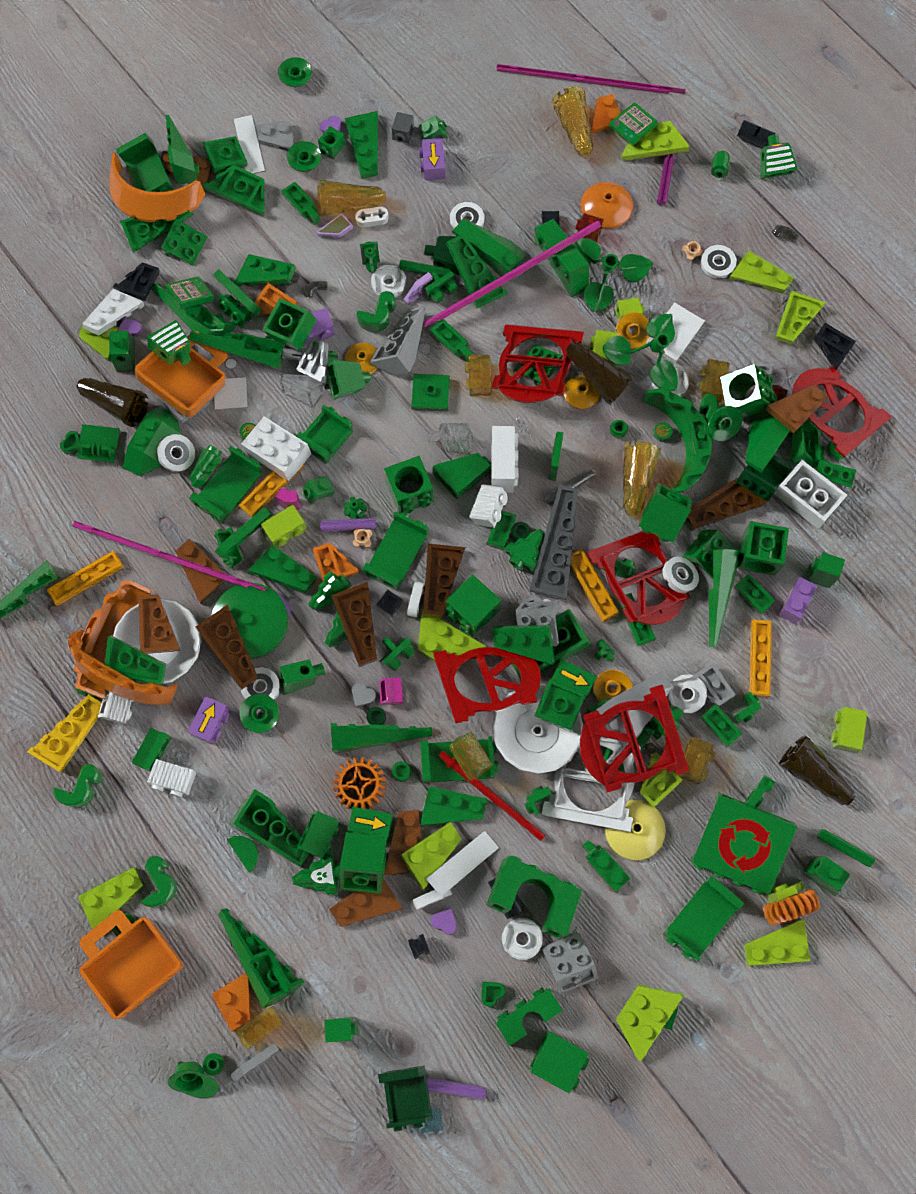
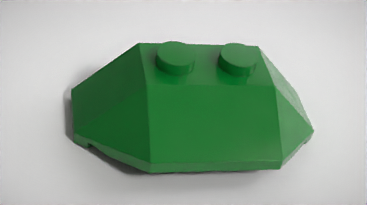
(142, 449)

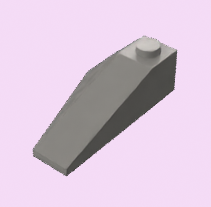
(401, 349)
(636, 693)

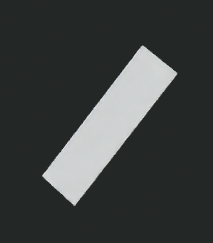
(249, 143)
(462, 863)

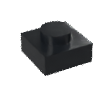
(549, 215)
(389, 603)

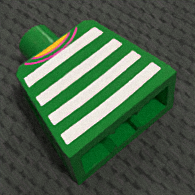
(776, 159)
(170, 344)

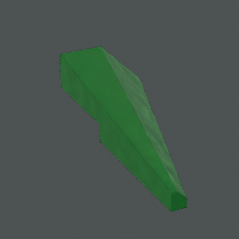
(197, 317)
(248, 346)
(807, 445)
(724, 571)
(17, 597)
(365, 736)
(266, 974)

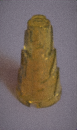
(574, 115)
(344, 197)
(638, 470)

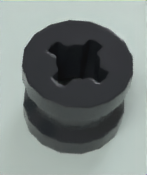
(418, 946)

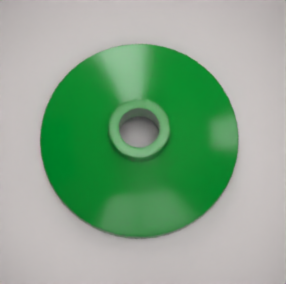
(292, 67)
(301, 151)
(724, 423)
(249, 715)

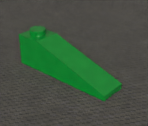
(180, 158)
(571, 640)

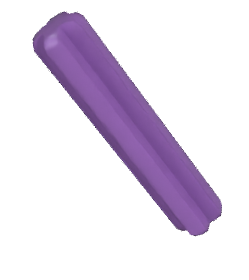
(348, 524)
(456, 1088)

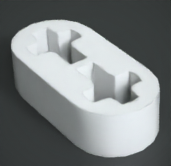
(371, 217)
(415, 600)
(429, 898)

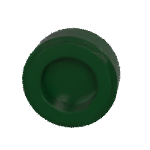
(520, 530)
(376, 716)

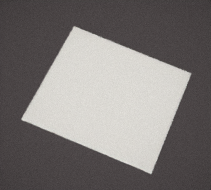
(232, 394)

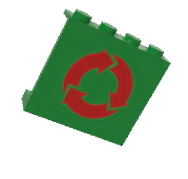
(744, 844)

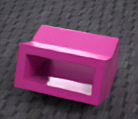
(287, 498)
(391, 691)

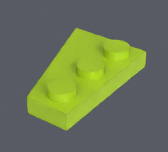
(760, 272)
(796, 316)
(431, 853)
(110, 896)
(781, 946)

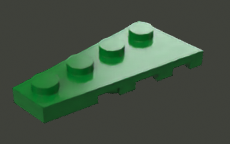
(364, 141)
(142, 233)
(473, 270)

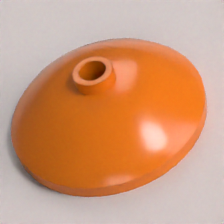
(613, 210)

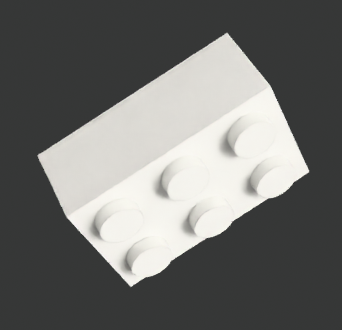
(276, 448)
(504, 457)
(810, 494)

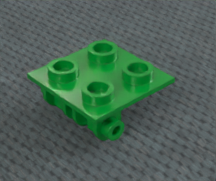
(184, 242)
(538, 351)
(98, 443)

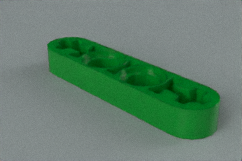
(237, 292)
(243, 532)

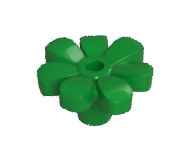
(354, 508)
(604, 651)

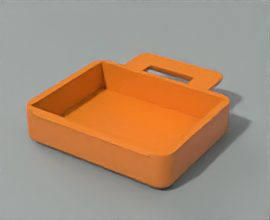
(186, 386)
(128, 966)

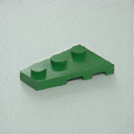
(526, 640)

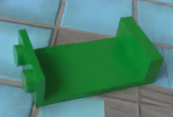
(145, 165)
(228, 485)
(397, 551)
(435, 769)
(702, 919)

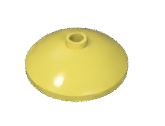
(639, 844)

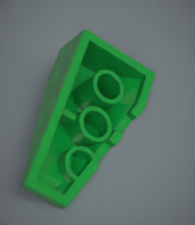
(492, 248)
(764, 440)
(268, 826)

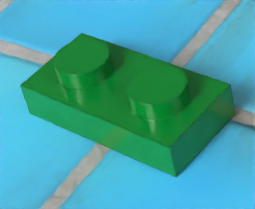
(754, 594)
(721, 725)

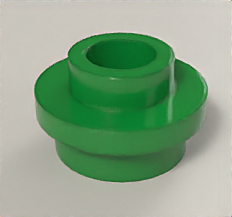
(618, 424)
(220, 1064)

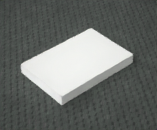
(686, 327)

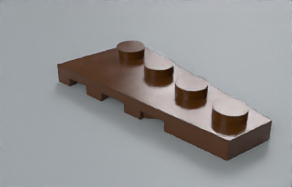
(722, 504)
(441, 571)
(356, 617)
(225, 641)

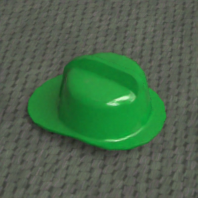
(191, 1080)

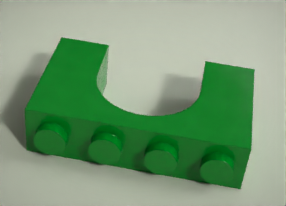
(561, 895)

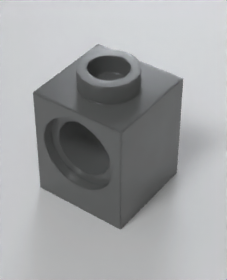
(402, 127)

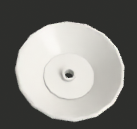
(184, 628)
(532, 751)

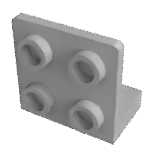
(539, 614)
(570, 962)

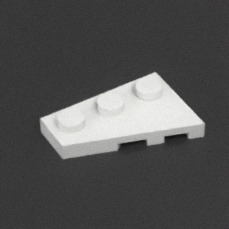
(111, 309)

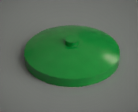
(258, 616)

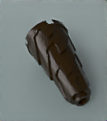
(600, 373)
(120, 402)
(810, 765)

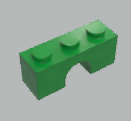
(511, 1023)

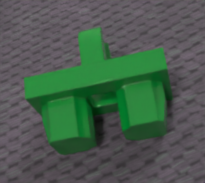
(435, 290)
(390, 658)

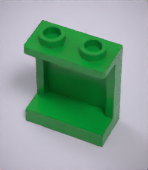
(327, 434)

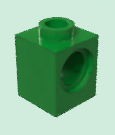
(331, 142)

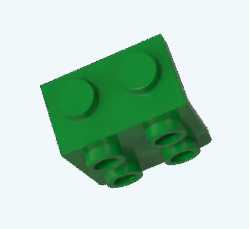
(702, 549)

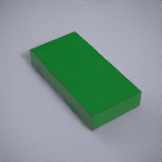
(500, 534)

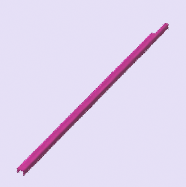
(588, 79)
(522, 268)
(165, 555)

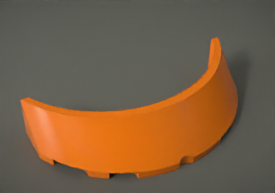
(152, 205)
(103, 624)
(114, 681)

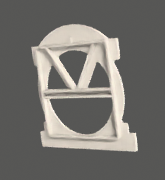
(612, 817)

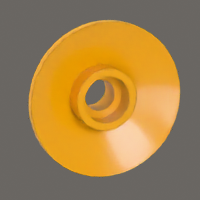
(639, 335)
(362, 349)
(578, 398)
(602, 684)

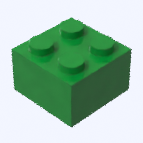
(289, 324)

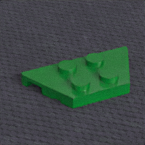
(239, 188)

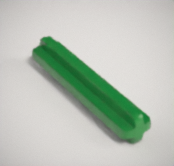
(421, 268)
(845, 847)

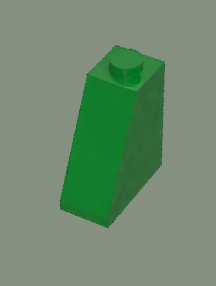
(462, 473)

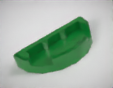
(245, 850)

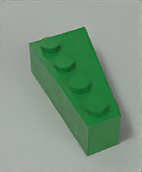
(568, 262)

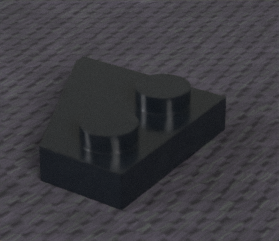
(139, 282)
(833, 344)

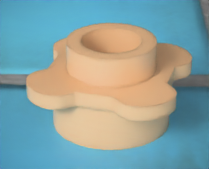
(695, 246)
(362, 533)

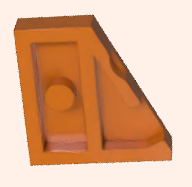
(605, 112)
(269, 298)
(332, 560)
(234, 1002)

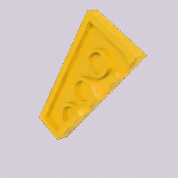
(64, 740)

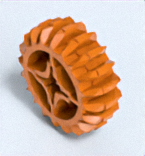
(368, 783)
(791, 907)

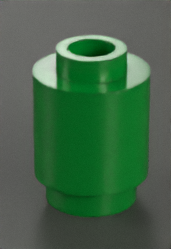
(720, 164)

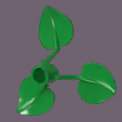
(633, 266)
(662, 330)

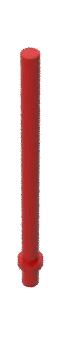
(451, 762)

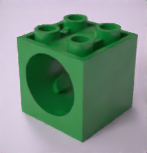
(739, 382)
(405, 471)
(665, 513)
(763, 548)
(472, 606)
(363, 862)
(559, 1062)

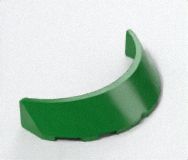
(692, 429)

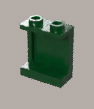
(768, 481)
(407, 1097)

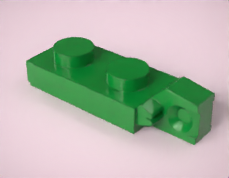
(301, 202)
(451, 340)
(641, 632)
(755, 797)
(605, 866)

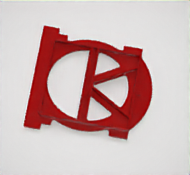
(549, 388)
(844, 441)
(651, 615)
(463, 707)
(594, 728)

